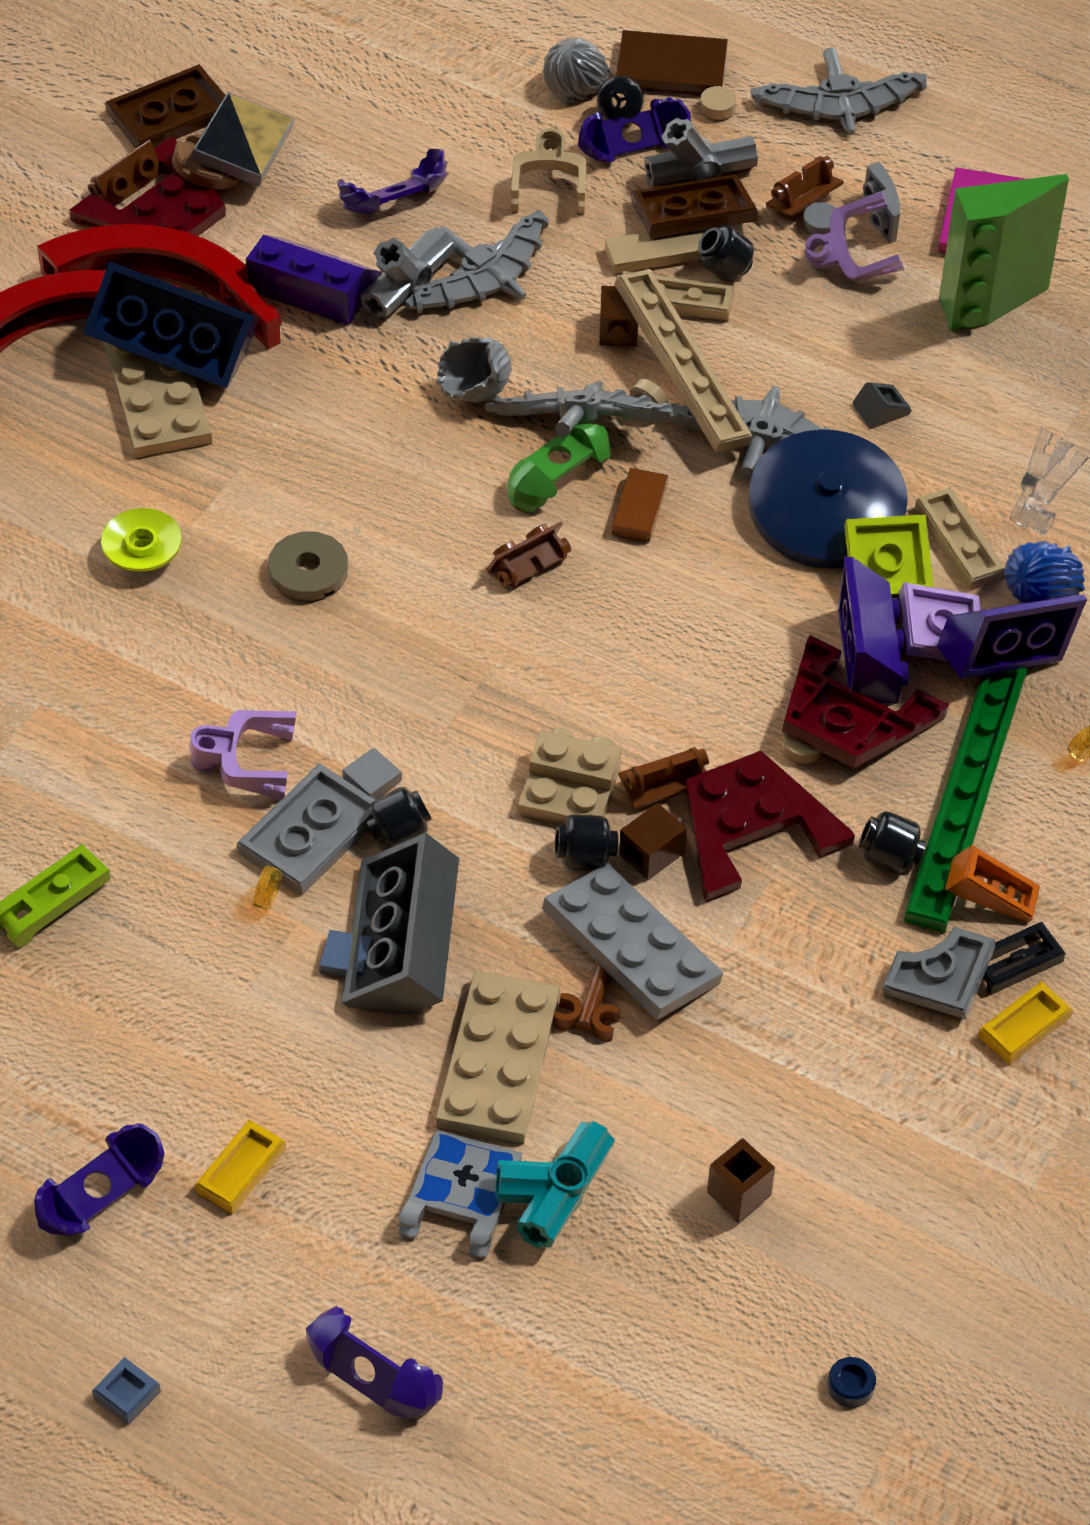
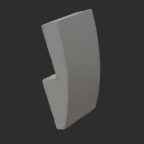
(886, 219)

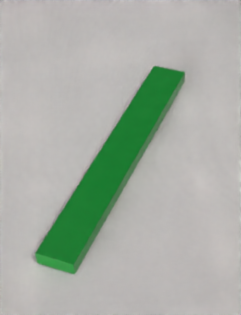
(964, 796)

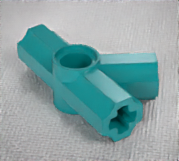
(541, 1187)

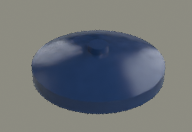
(814, 484)

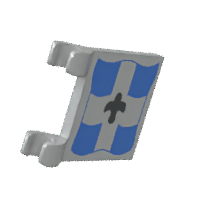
(459, 1184)

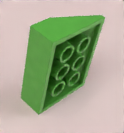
(1000, 248)

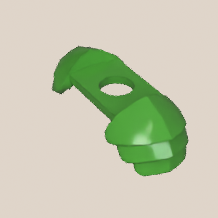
(534, 478)

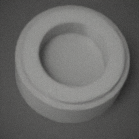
(817, 218)

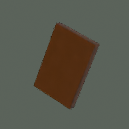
(672, 61)
(167, 107)
(694, 206)

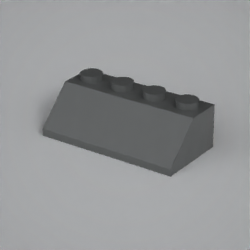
(408, 911)

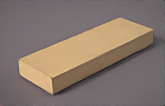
(642, 252)
(698, 298)
(960, 539)

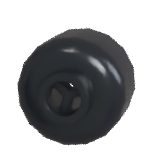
(629, 88)
(726, 252)
(398, 817)
(585, 842)
(891, 842)

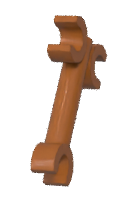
(589, 1014)

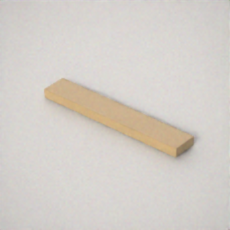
(683, 360)

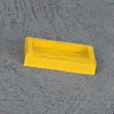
(1025, 1023)
(240, 1166)

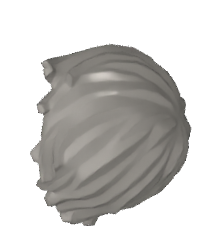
(574, 69)
(474, 369)

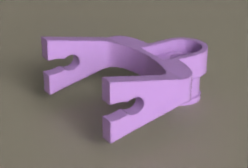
(835, 244)
(218, 745)

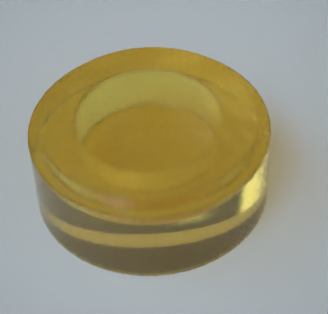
(1080, 745)
(267, 887)

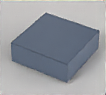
(337, 953)
(126, 1391)

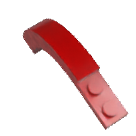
(164, 254)
(46, 302)

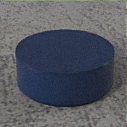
(851, 1382)

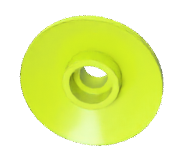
(141, 539)

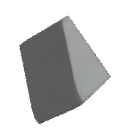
(880, 404)

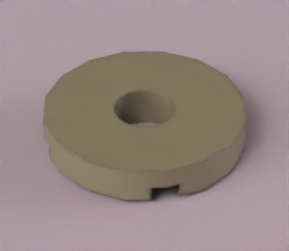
(308, 548)

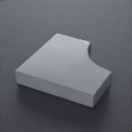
(942, 976)

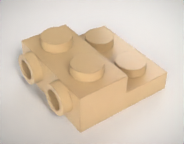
(569, 776)

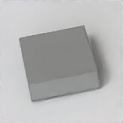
(372, 774)

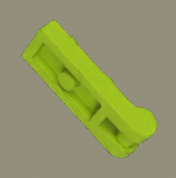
(51, 894)

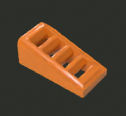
(967, 882)

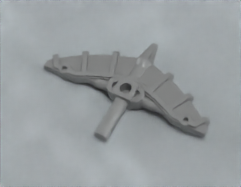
(840, 94)
(484, 267)
(582, 406)
(765, 420)

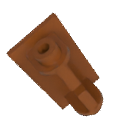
(127, 174)
(794, 194)
(515, 560)
(662, 777)

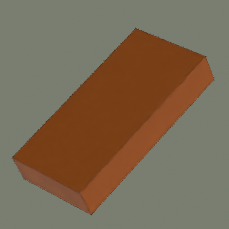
(639, 504)

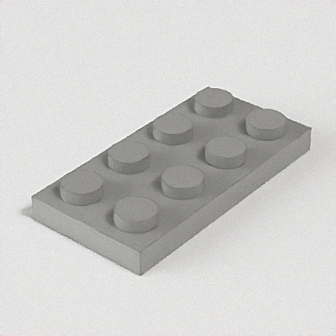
(632, 941)

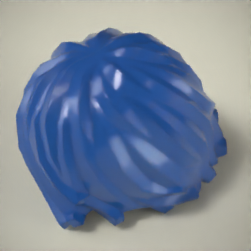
(1043, 572)

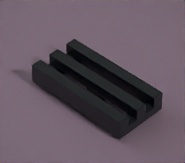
(1023, 962)

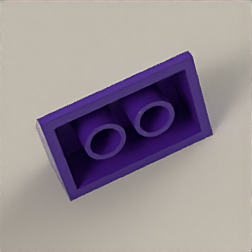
(308, 278)
(870, 634)
(1010, 635)

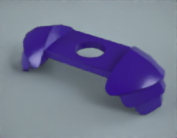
(604, 138)
(426, 177)
(131, 1159)
(399, 1390)

